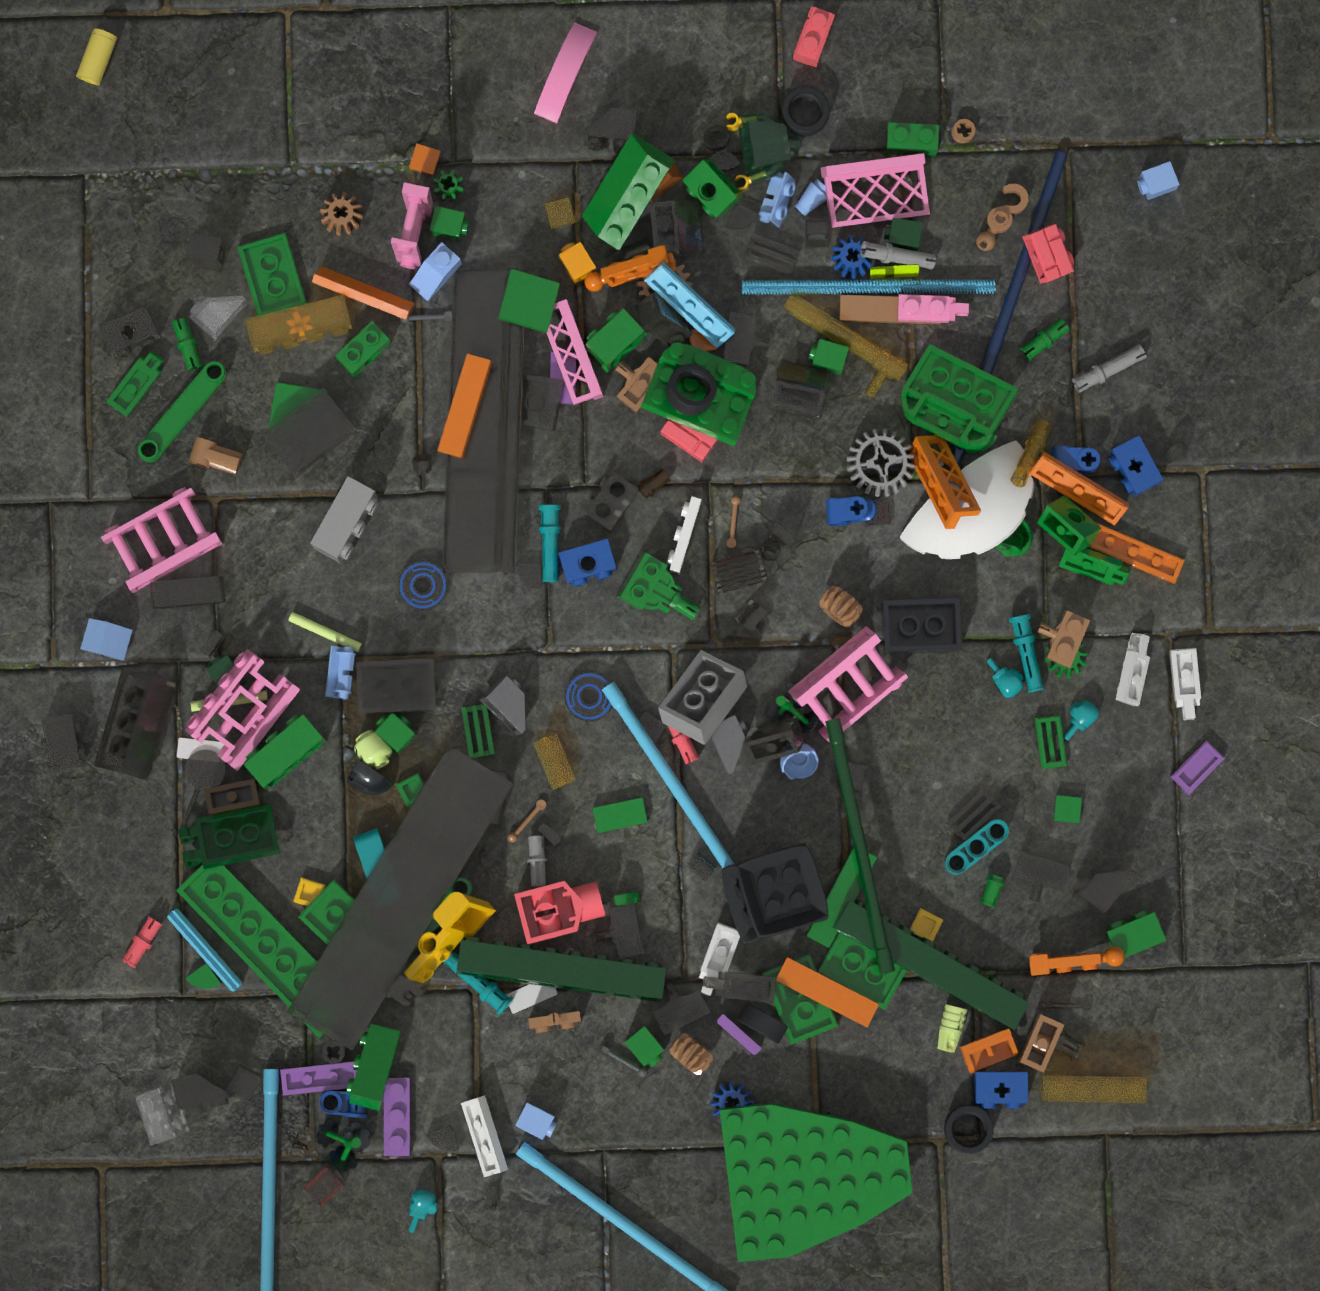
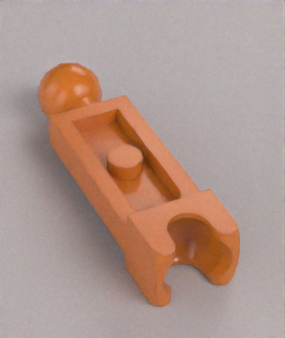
(630, 270)
(1043, 962)

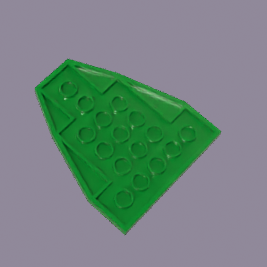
(806, 1177)

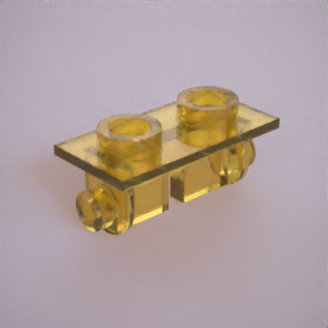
(554, 761)

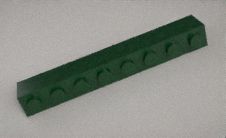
(936, 967)
(561, 971)

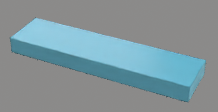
(689, 304)

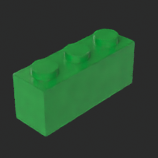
(373, 1066)

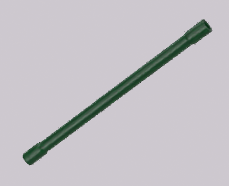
(837, 741)

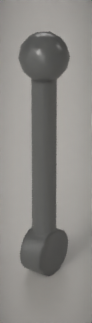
(447, 316)
(642, 1072)

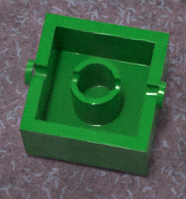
(614, 340)

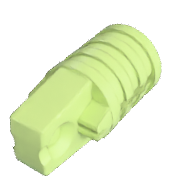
(951, 1027)

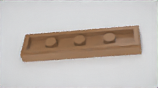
(871, 309)

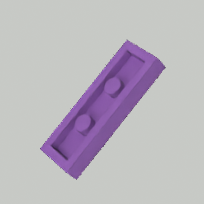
(317, 1078)
(397, 1117)

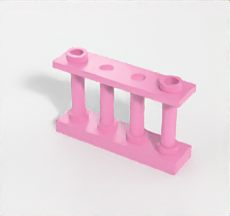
(418, 206)
(183, 552)
(839, 662)

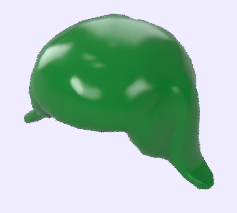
(1018, 542)

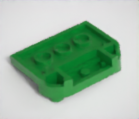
(733, 396)
(956, 399)

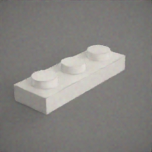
(683, 535)
(484, 1136)

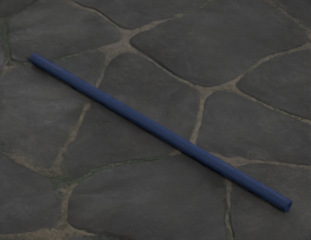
(1018, 276)

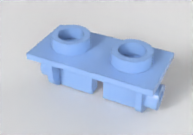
(782, 188)
(338, 677)

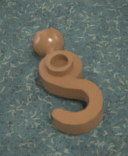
(1000, 218)

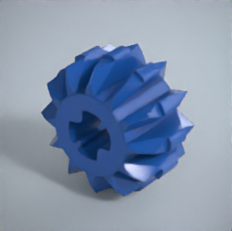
(842, 255)
(731, 1092)

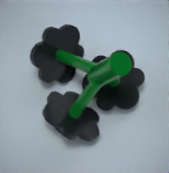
(783, 708)
(354, 1138)

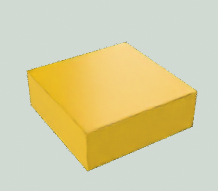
(307, 891)
(926, 925)

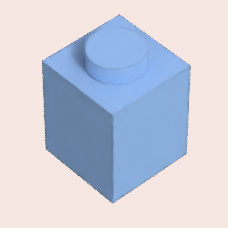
(1158, 181)
(536, 1121)

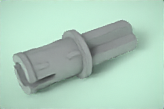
(537, 861)

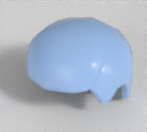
(800, 764)

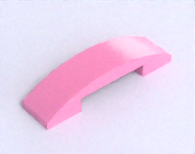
(565, 72)

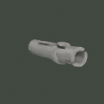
(887, 253)
(1103, 371)

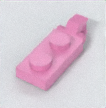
(930, 308)

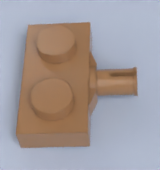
(636, 383)
(1065, 638)
(544, 1023)

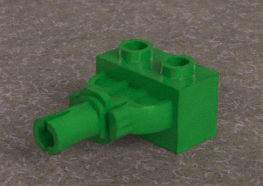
(651, 585)

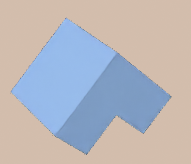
(106, 639)

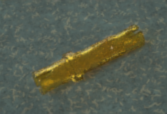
(1034, 445)

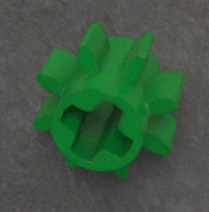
(444, 179)

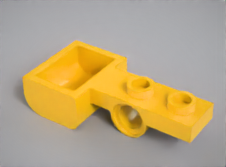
(460, 918)

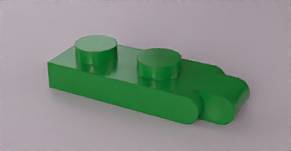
(136, 384)
(1095, 566)

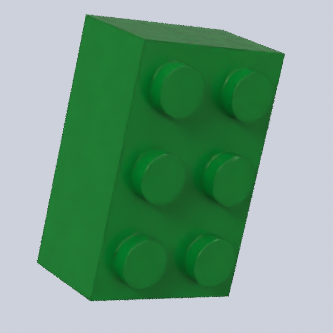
(284, 751)

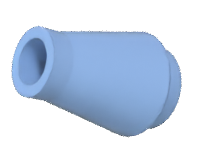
(812, 197)

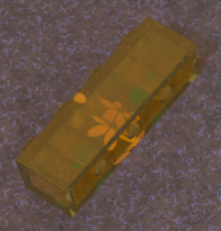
(298, 324)
(1093, 1089)

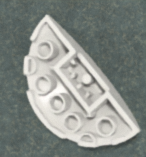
(1000, 506)

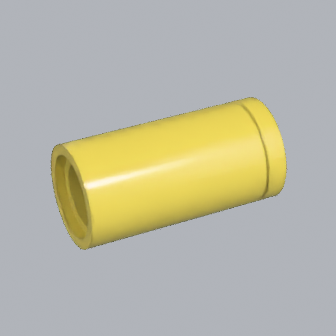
(96, 56)

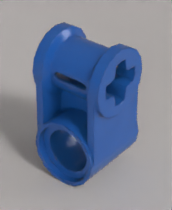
(1072, 457)
(846, 510)
(344, 1107)

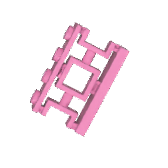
(258, 720)

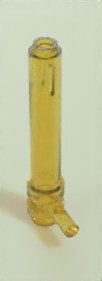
(880, 358)

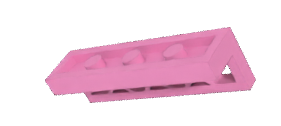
(581, 355)

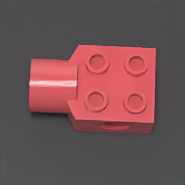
(557, 909)

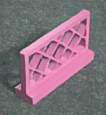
(873, 168)

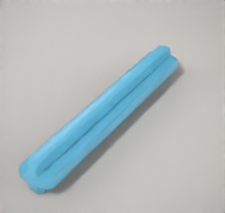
(204, 949)

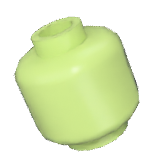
(372, 749)

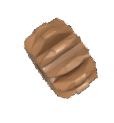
(340, 205)
(840, 606)
(691, 1053)

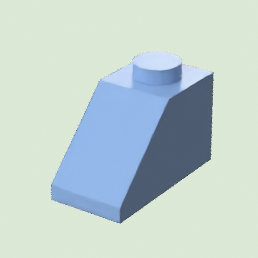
(435, 271)

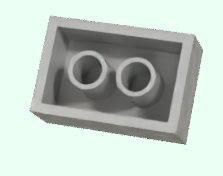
(345, 520)
(702, 697)

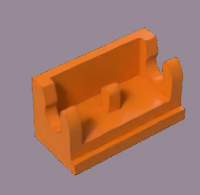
(989, 1050)

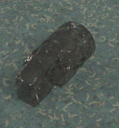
(628, 252)

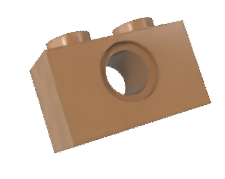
(1040, 1043)

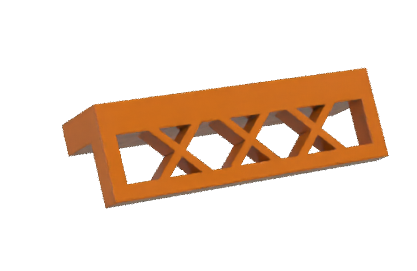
(936, 480)

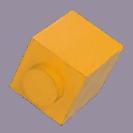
(576, 262)

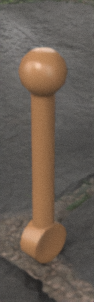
(731, 542)
(540, 805)

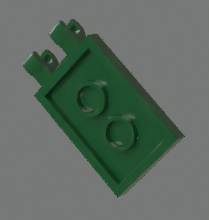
(231, 837)

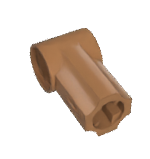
(208, 454)

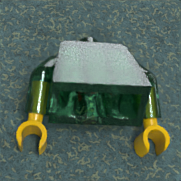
(763, 146)

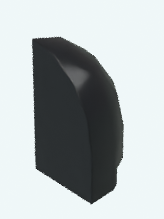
(368, 780)

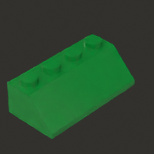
(627, 190)

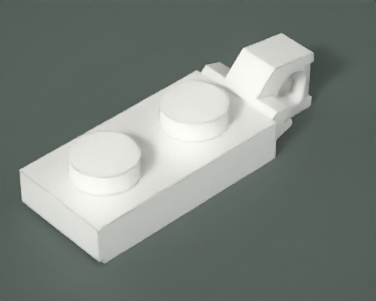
(1134, 670)
(1185, 680)
(719, 953)

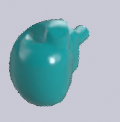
(1007, 680)
(1083, 715)
(421, 1204)

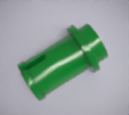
(992, 890)

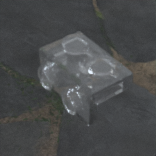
(161, 1114)

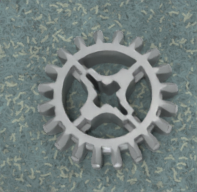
(891, 460)

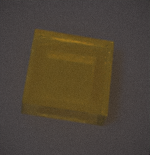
(560, 213)

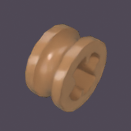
(958, 137)

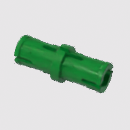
(1044, 339)
(187, 344)

